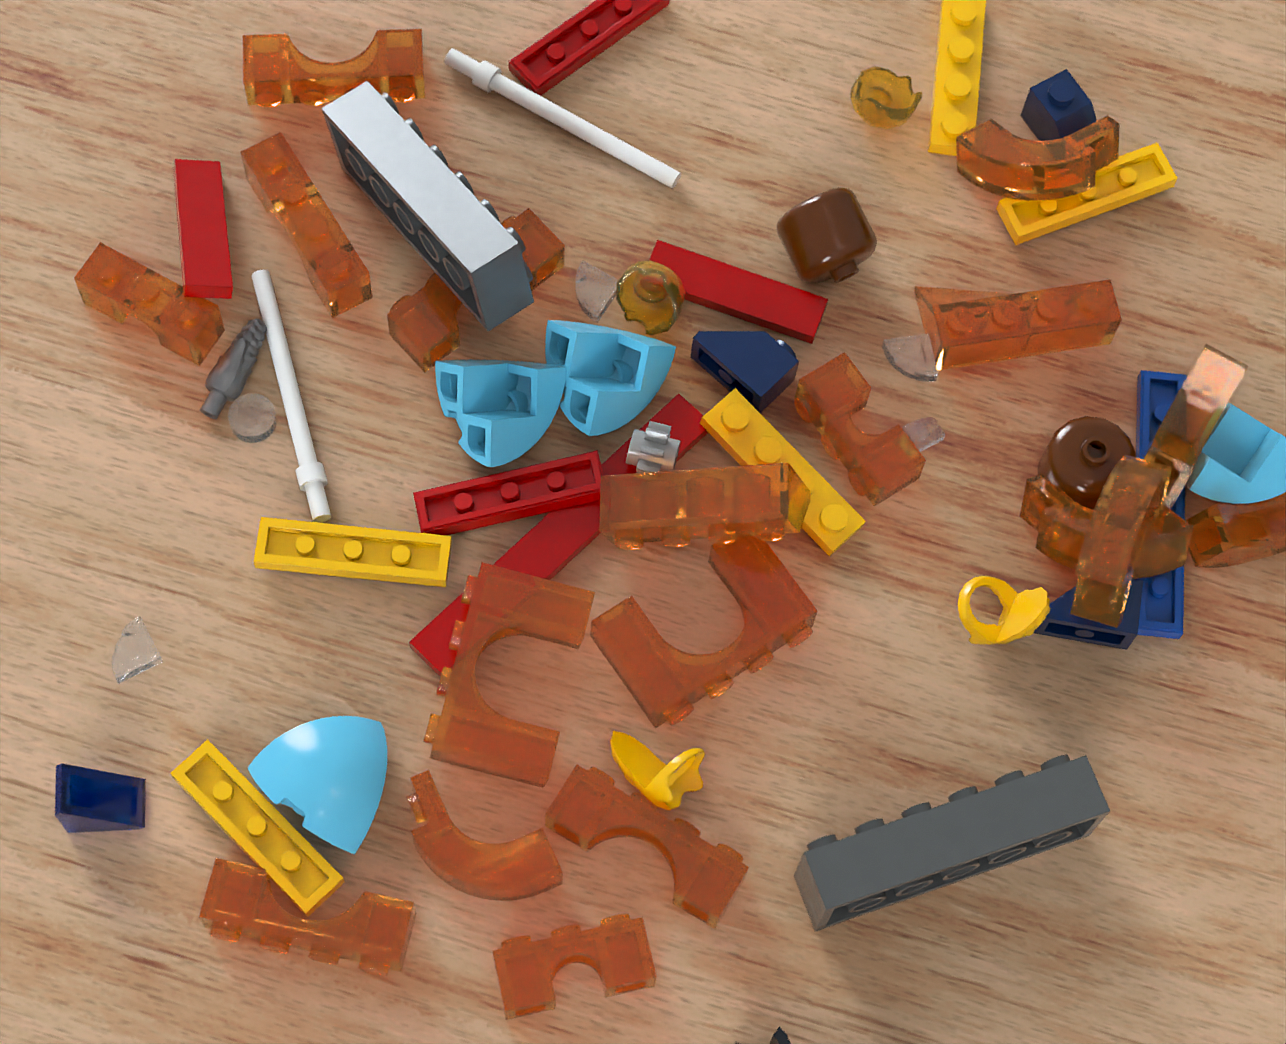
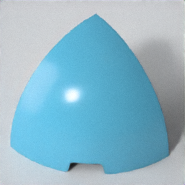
(607, 373)
(499, 404)
(1240, 461)
(328, 774)

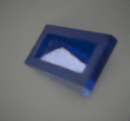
(98, 800)

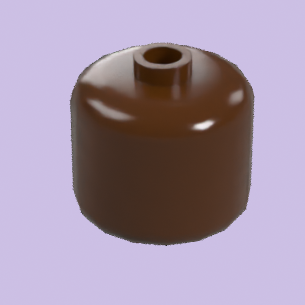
(827, 236)
(1084, 456)

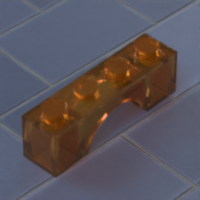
(283, 75)
(322, 245)
(427, 320)
(594, 811)
(369, 932)

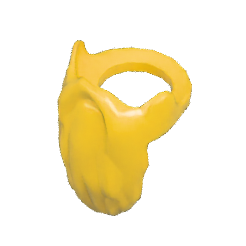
(1019, 617)
(653, 776)

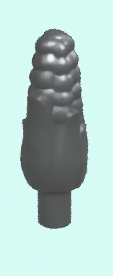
(233, 368)

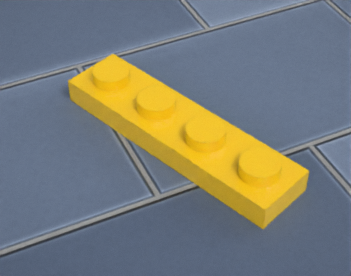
(956, 73)
(1116, 185)
(755, 442)
(353, 552)
(257, 828)

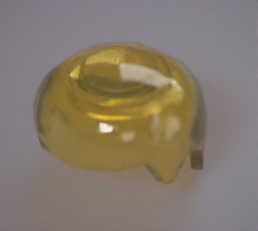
(884, 98)
(650, 296)

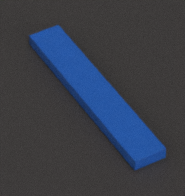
(1161, 594)

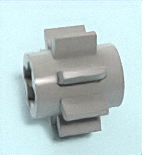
(653, 449)

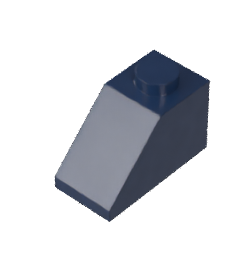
(1057, 107)
(748, 362)
(1064, 625)

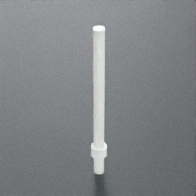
(489, 78)
(310, 473)

